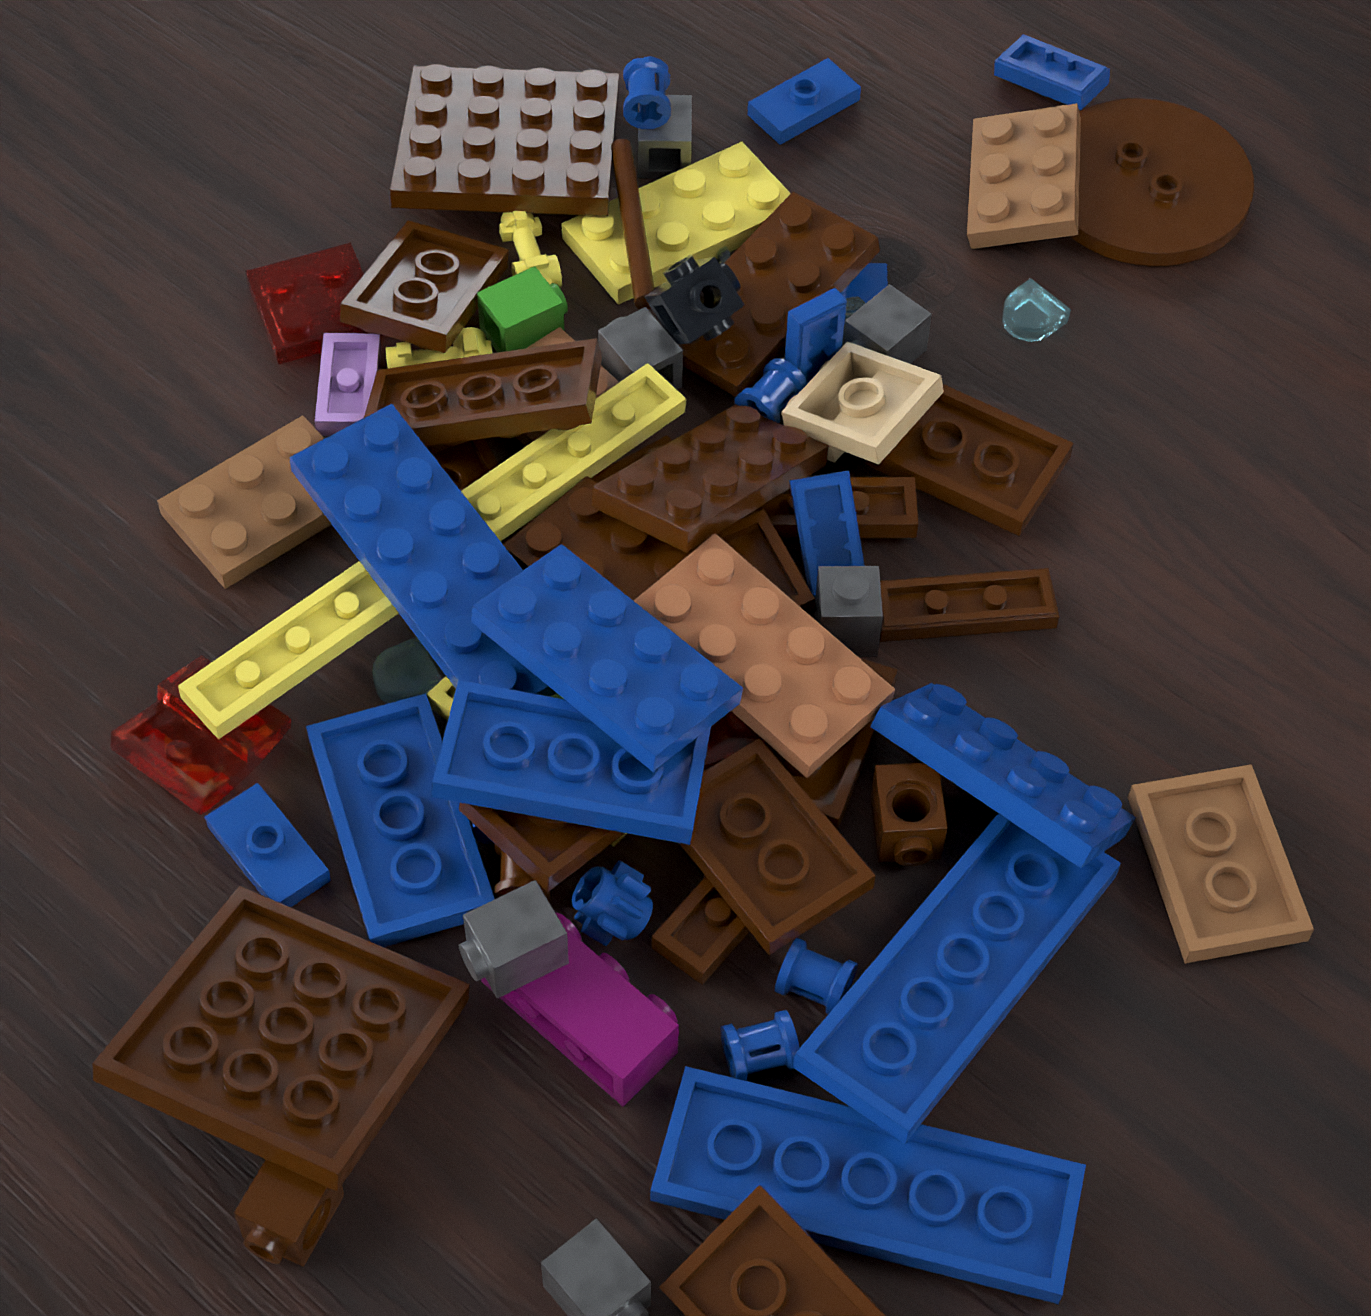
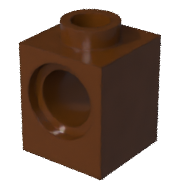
(913, 791)
(285, 1214)

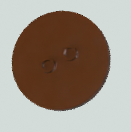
(1159, 183)

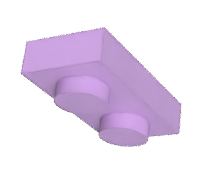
(345, 379)

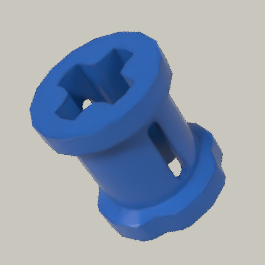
(653, 103)
(774, 389)
(814, 976)
(760, 1046)

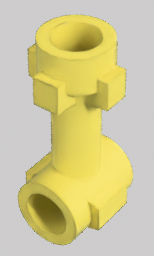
(522, 230)
(468, 343)

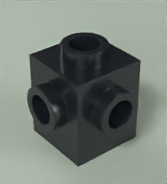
(696, 299)

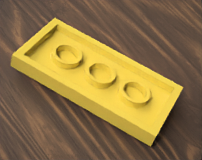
(684, 215)

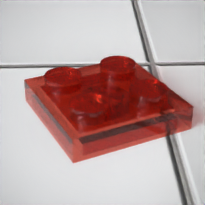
(303, 299)

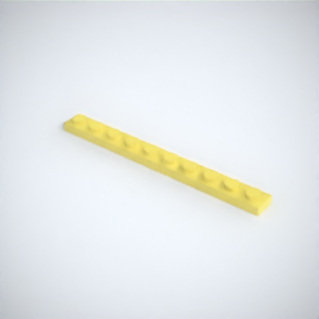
(353, 603)

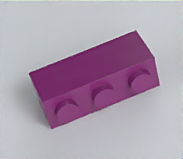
(599, 1019)

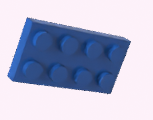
(607, 656)
(556, 764)
(1004, 772)
(403, 850)

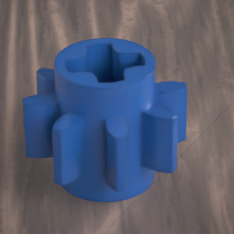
(612, 903)

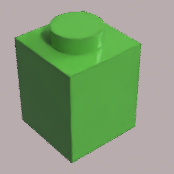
(520, 310)

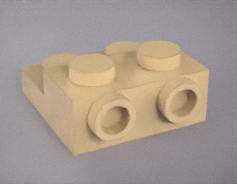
(862, 402)

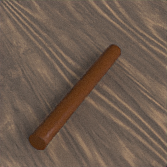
(632, 222)

